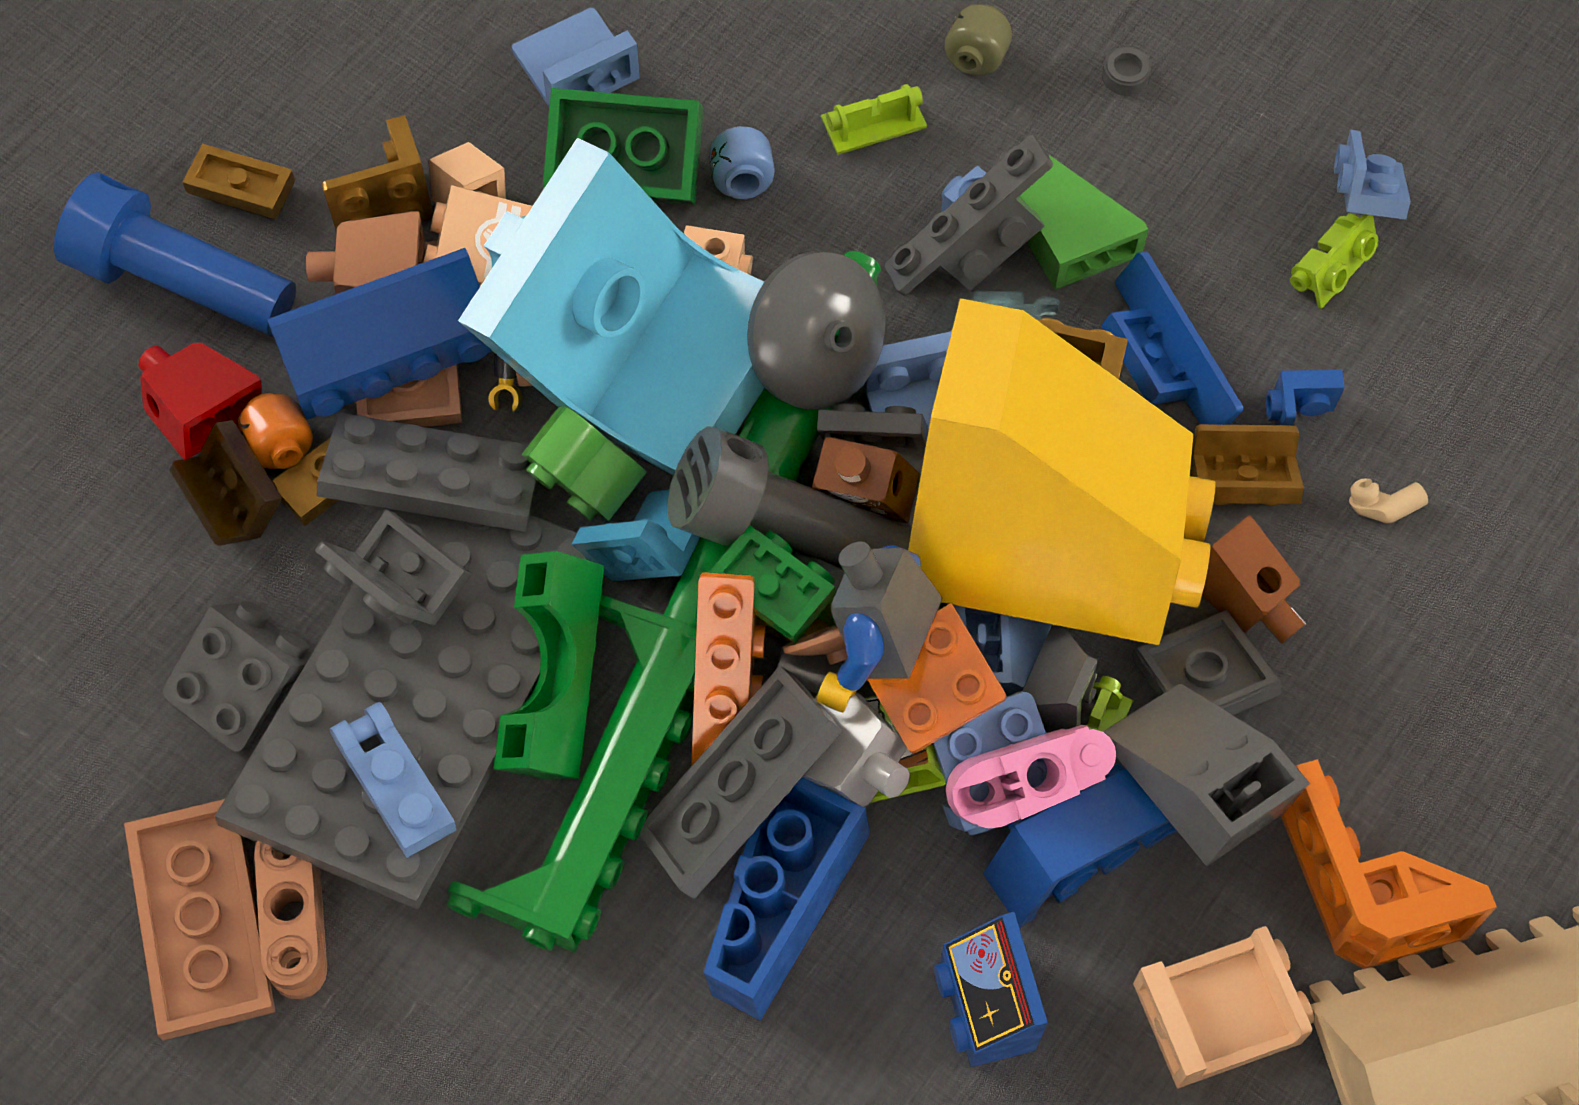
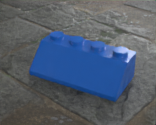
(379, 335)

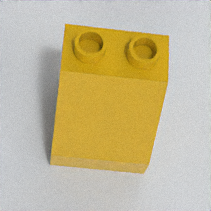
(1055, 486)

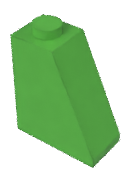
(1081, 228)

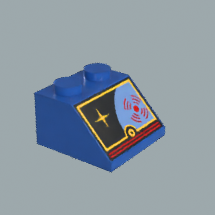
(991, 992)

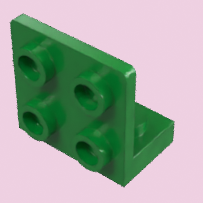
(786, 590)

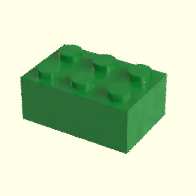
(647, 135)

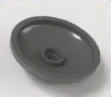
(796, 328)

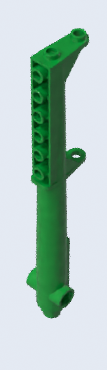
(652, 714)

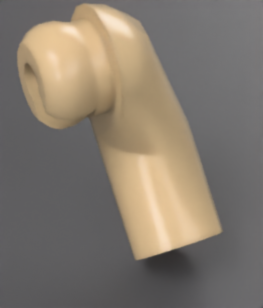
(1386, 508)

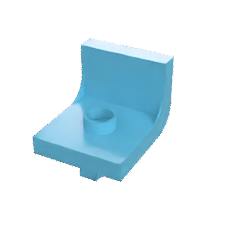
(618, 312)

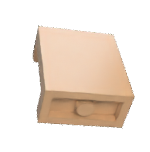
(1224, 1007)

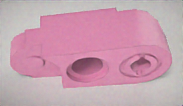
(1073, 762)

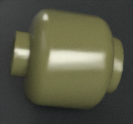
(980, 37)

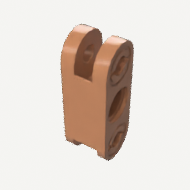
(299, 939)

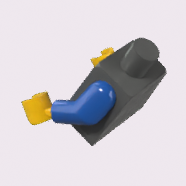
(881, 616)

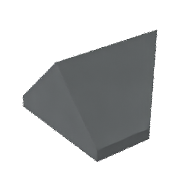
(1062, 682)

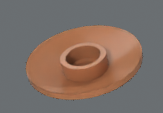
(822, 642)

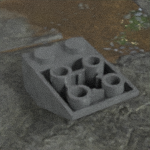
(1206, 770)

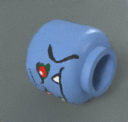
(741, 162)

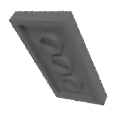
(427, 472)
(738, 781)

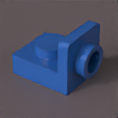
(1303, 392)

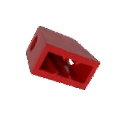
(193, 392)

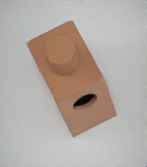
(369, 251)

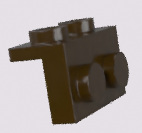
(228, 487)

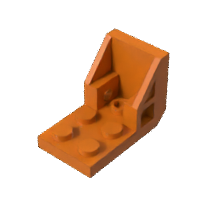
(1383, 904)

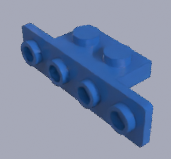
(1165, 348)

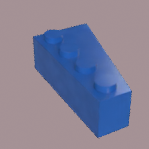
(1067, 842)
(782, 892)

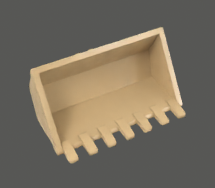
(1463, 1031)

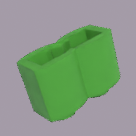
(583, 464)

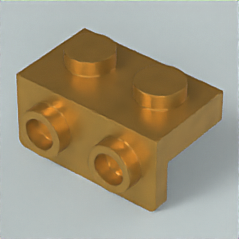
(1249, 463)

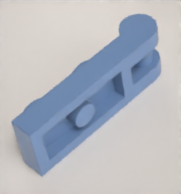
(394, 781)

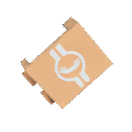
(468, 223)

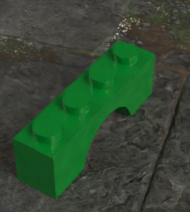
(562, 605)

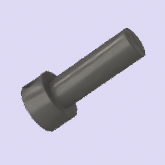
(727, 487)

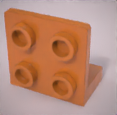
(945, 687)

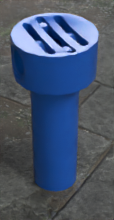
(111, 232)

